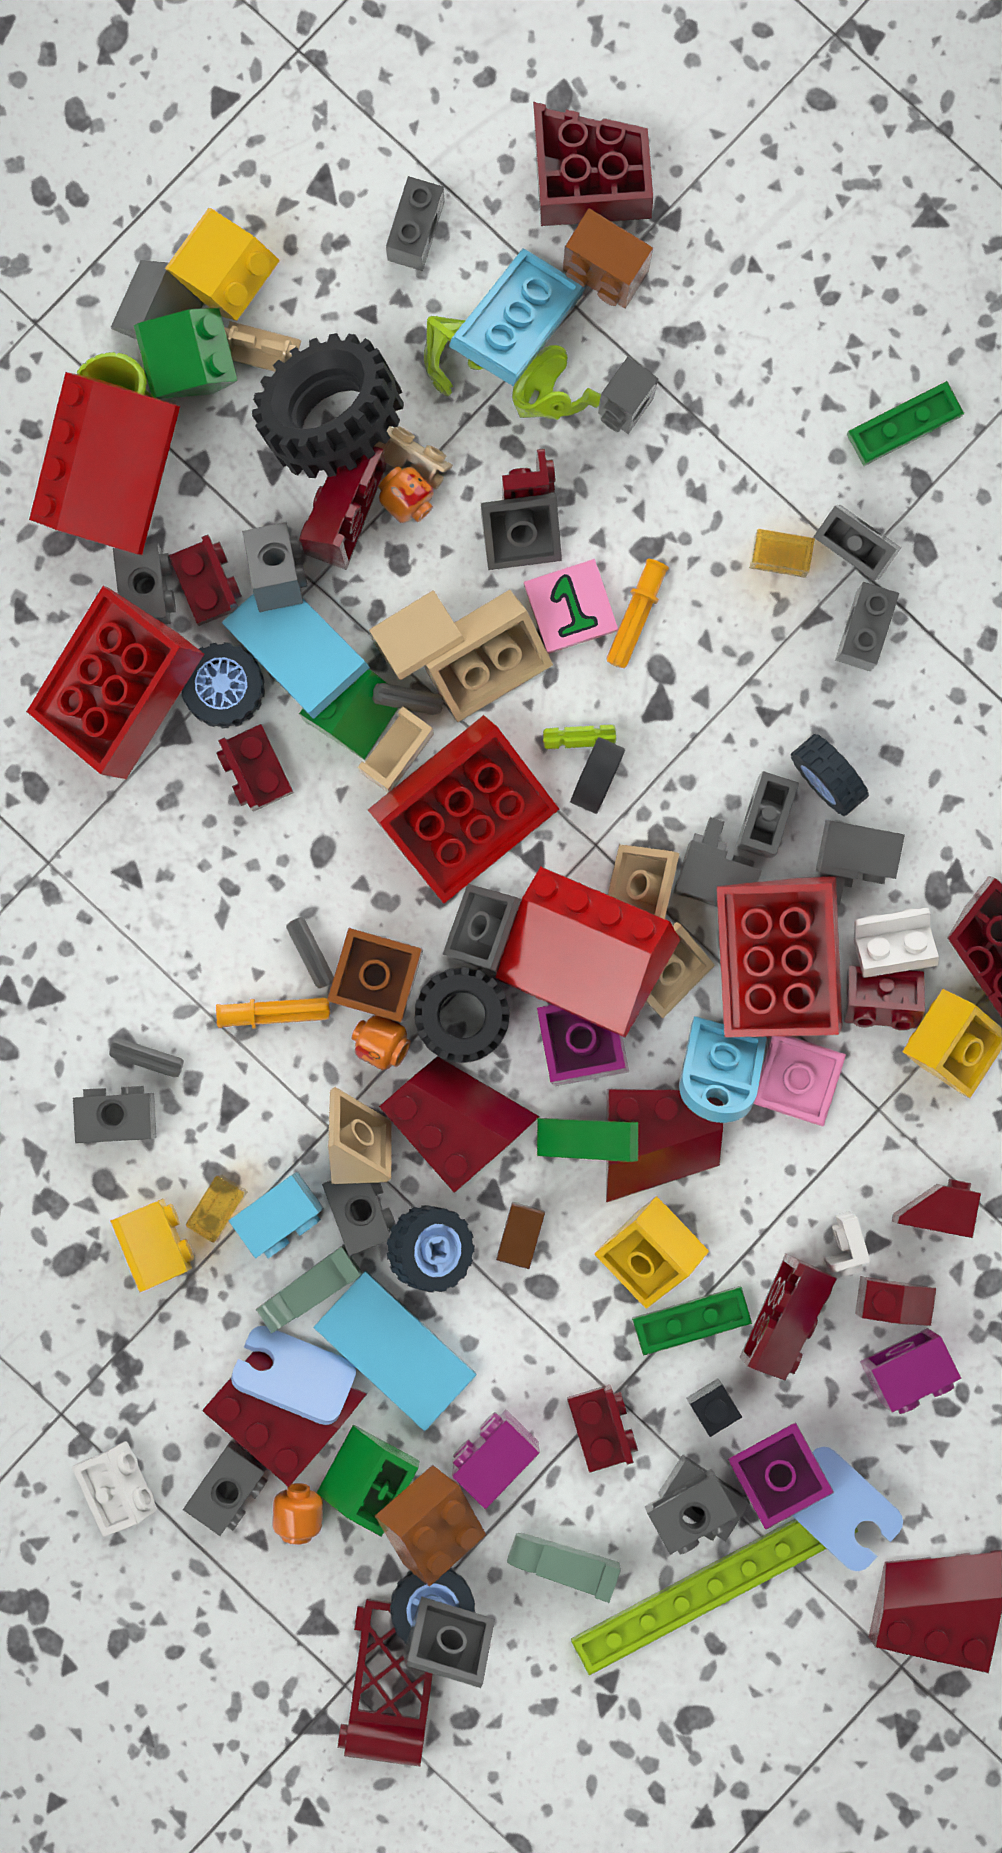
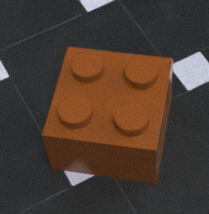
(606, 259)
(375, 975)
(431, 1525)

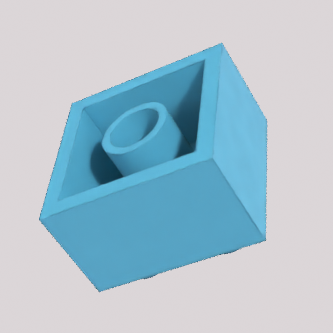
(276, 1215)

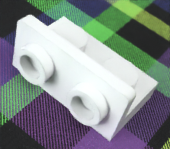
(895, 942)
(848, 1239)
(115, 1489)

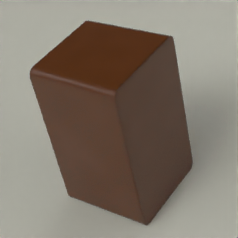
(520, 1235)

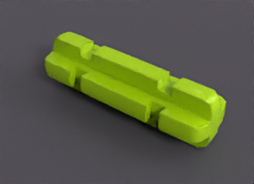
(577, 736)

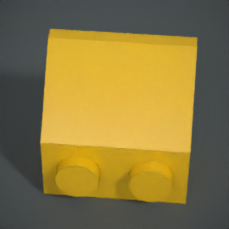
(222, 264)
(955, 1042)
(153, 1244)
(652, 1252)

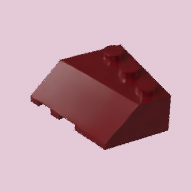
(592, 167)
(342, 510)
(979, 939)
(455, 1120)
(670, 1140)
(787, 1318)
(270, 1433)
(941, 1608)

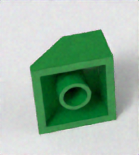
(186, 353)
(354, 716)

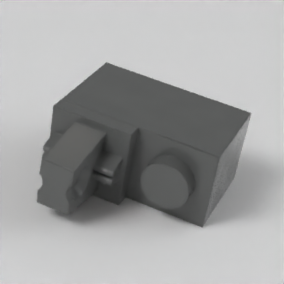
(856, 849)
(707, 866)

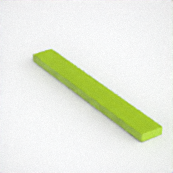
(695, 1595)

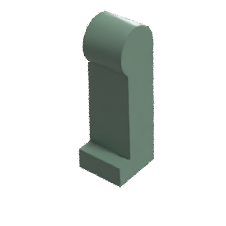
(309, 1289)
(565, 1565)

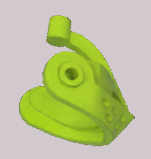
(439, 332)
(542, 377)

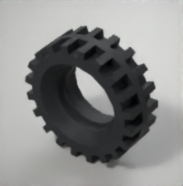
(309, 379)

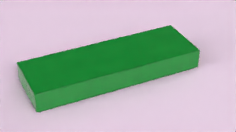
(905, 423)
(587, 1139)
(692, 1320)

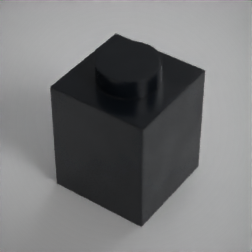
(714, 1407)

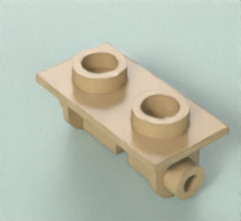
(258, 346)
(426, 461)

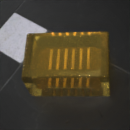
(781, 553)
(216, 1208)

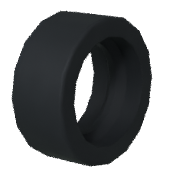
(597, 775)

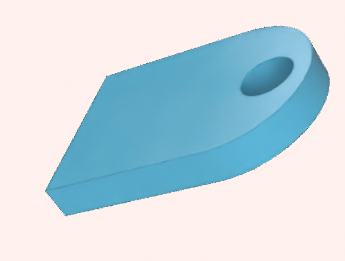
(720, 1069)

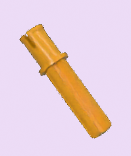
(637, 612)
(272, 1012)

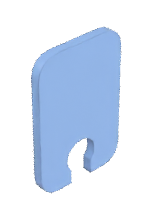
(301, 1378)
(837, 1516)

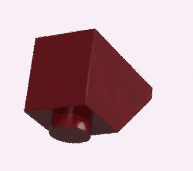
(943, 1209)
(895, 1302)

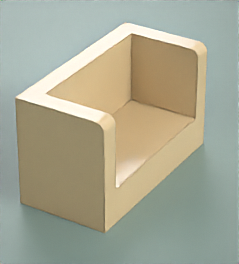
(396, 750)

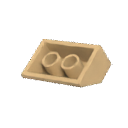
(494, 659)

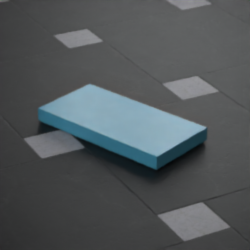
(517, 317)
(298, 651)
(395, 1350)

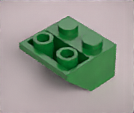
(366, 1478)

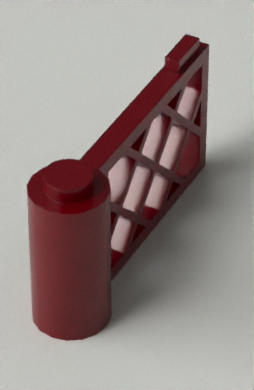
(379, 1734)

